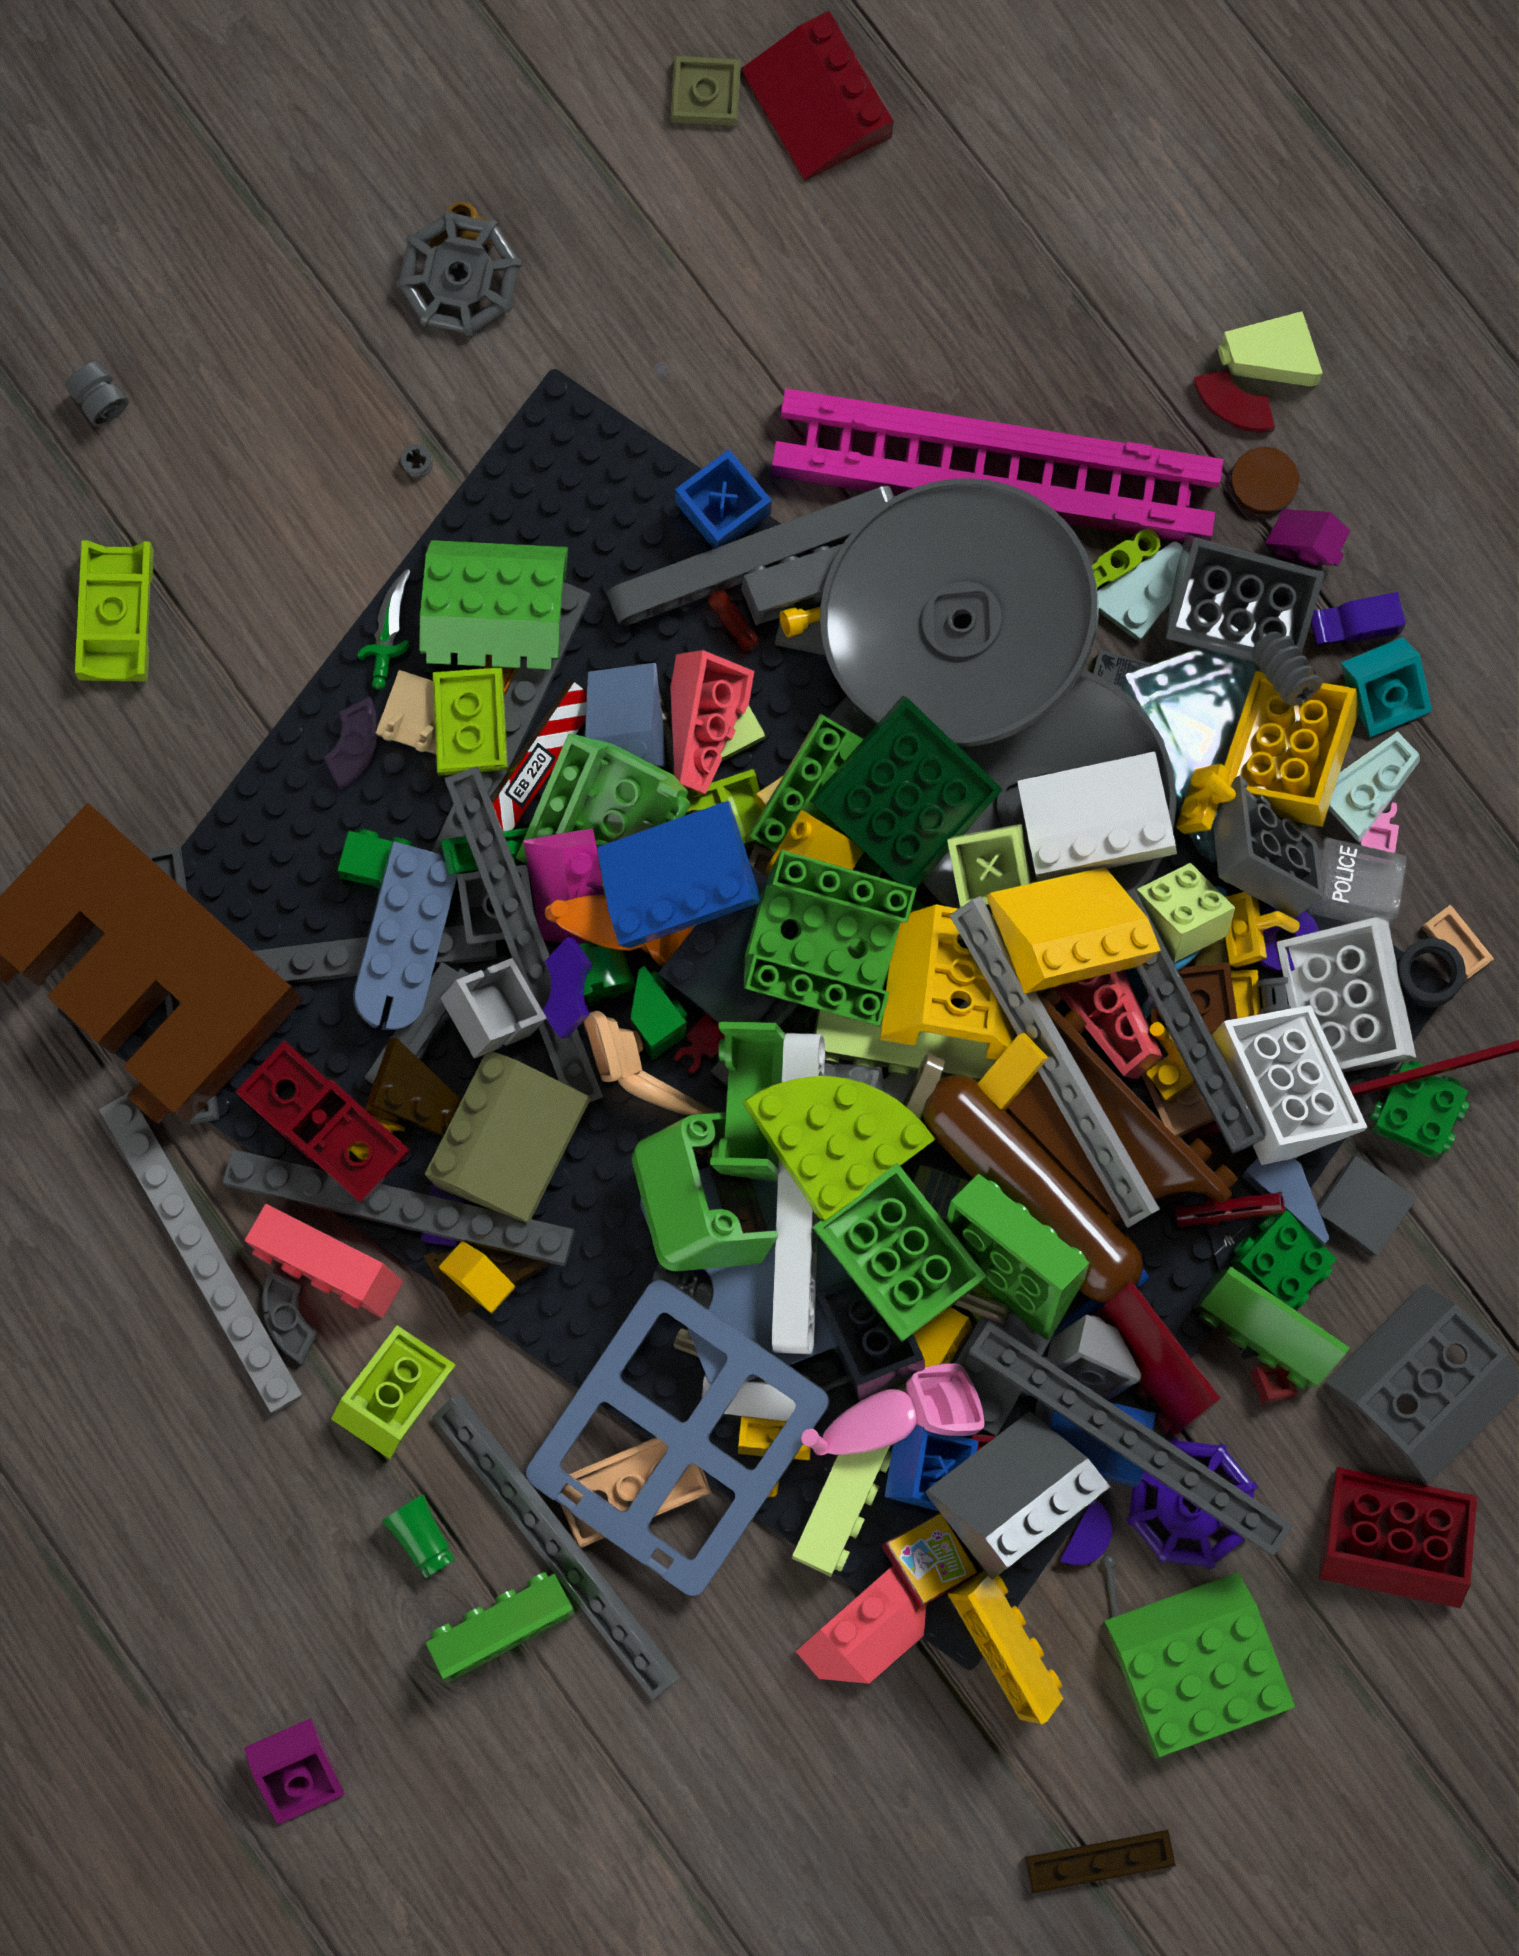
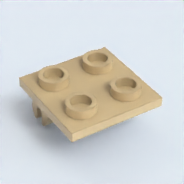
(410, 713)

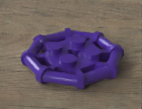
(1176, 1517)

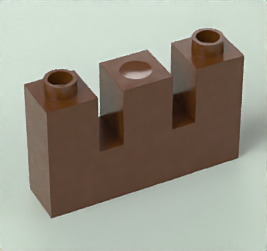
(151, 947)

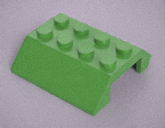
(492, 603)
(605, 791)

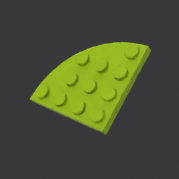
(835, 1135)

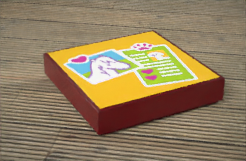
(930, 1559)

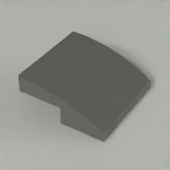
(1365, 1205)

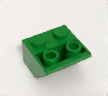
(655, 1016)

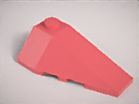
(705, 705)

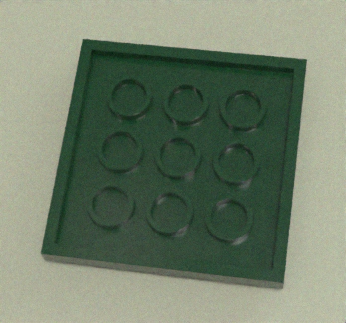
(906, 794)

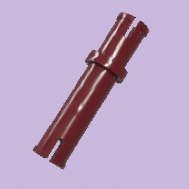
(1190, 1214)

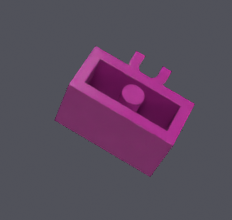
(1308, 537)

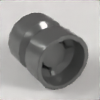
(94, 389)

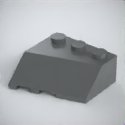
(1266, 854)

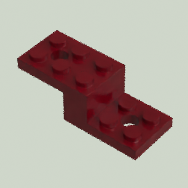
(323, 1122)

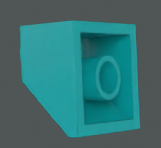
(1388, 686)

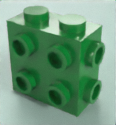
(1421, 1112)
(1284, 1259)

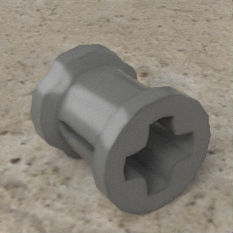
(1267, 997)

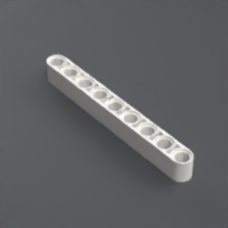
(796, 1241)

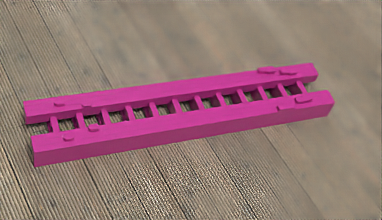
(1075, 505)

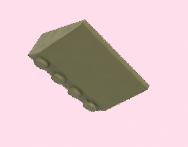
(507, 1137)

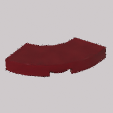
(1232, 404)

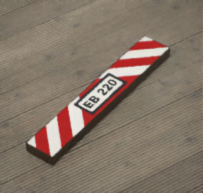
(539, 756)

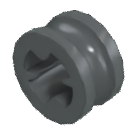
(425, 454)

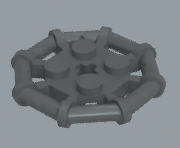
(443, 284)

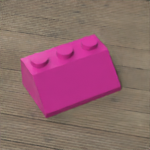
(562, 869)

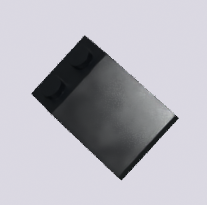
(866, 1343)

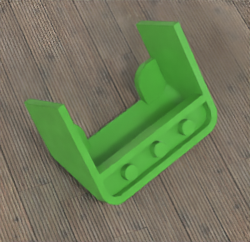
(754, 1062)
(675, 1203)

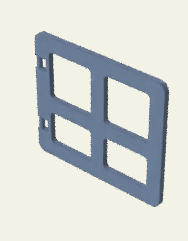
(685, 1441)

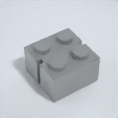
(496, 1010)

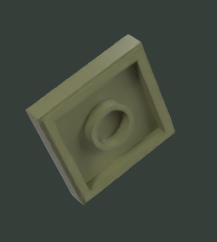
(705, 90)

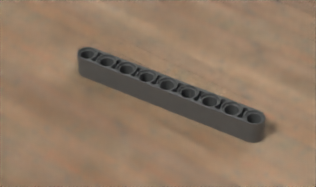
(729, 563)

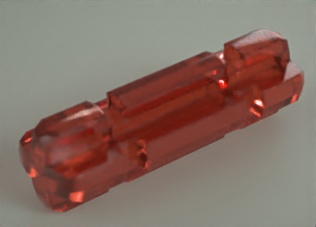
(733, 620)

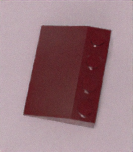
(818, 97)
(1167, 1373)
(1399, 1538)

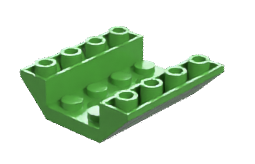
(812, 766)
(830, 911)

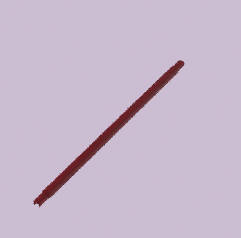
(1404, 1077)

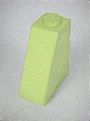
(1273, 351)

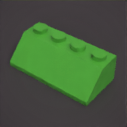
(1269, 1328)
(499, 1628)

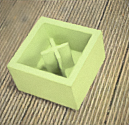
(989, 862)
(1186, 911)

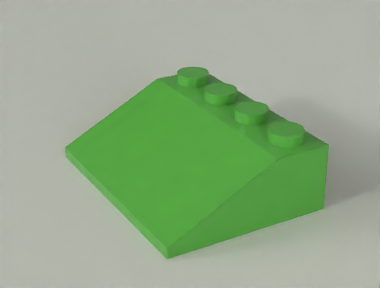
(900, 1253)
(1019, 1255)

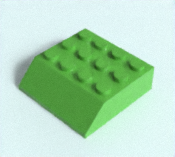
(1199, 1664)

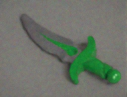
(388, 628)

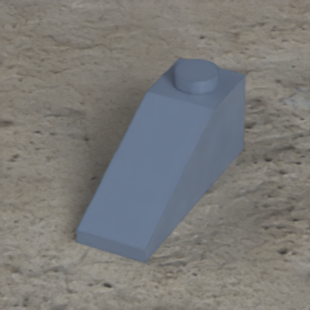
(1289, 1179)

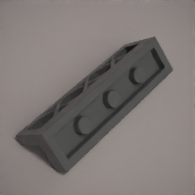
(424, 1030)

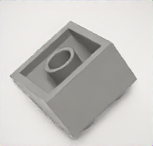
(1094, 1356)

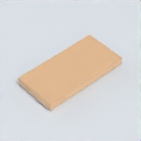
(621, 1480)

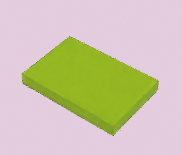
(470, 720)

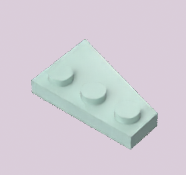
(1142, 593)
(1371, 783)

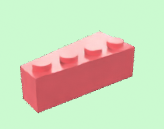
(1114, 1020)

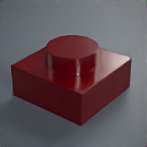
(1273, 1384)

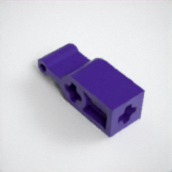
(1359, 620)

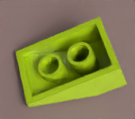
(392, 1392)

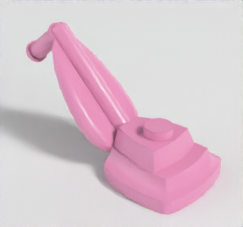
(936, 1398)

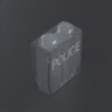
(1359, 882)

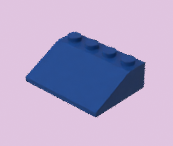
(676, 875)

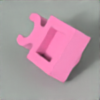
(1382, 833)

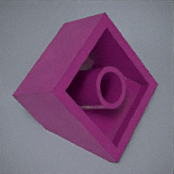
(293, 1771)

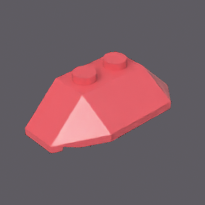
(866, 1633)

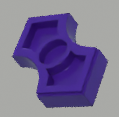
(566, 1002)

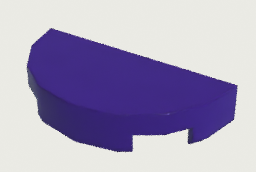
(1090, 1536)

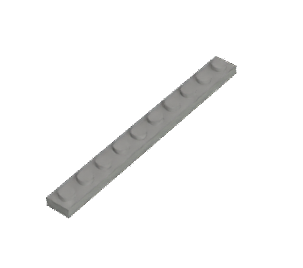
(1060, 1070)
(201, 1253)

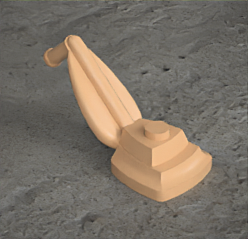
(618, 1059)

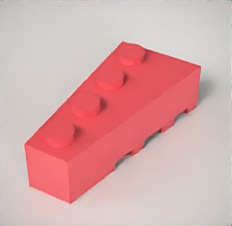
(324, 1260)

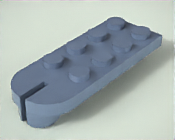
(403, 936)

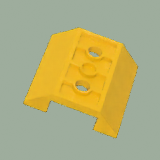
(928, 973)

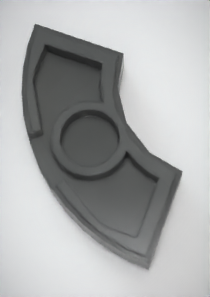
(284, 1316)

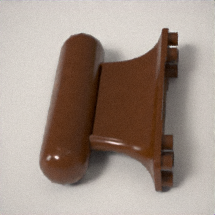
(1047, 1171)

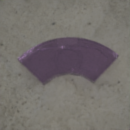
(356, 743)

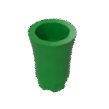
(420, 1536)

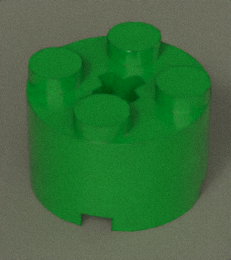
(609, 974)

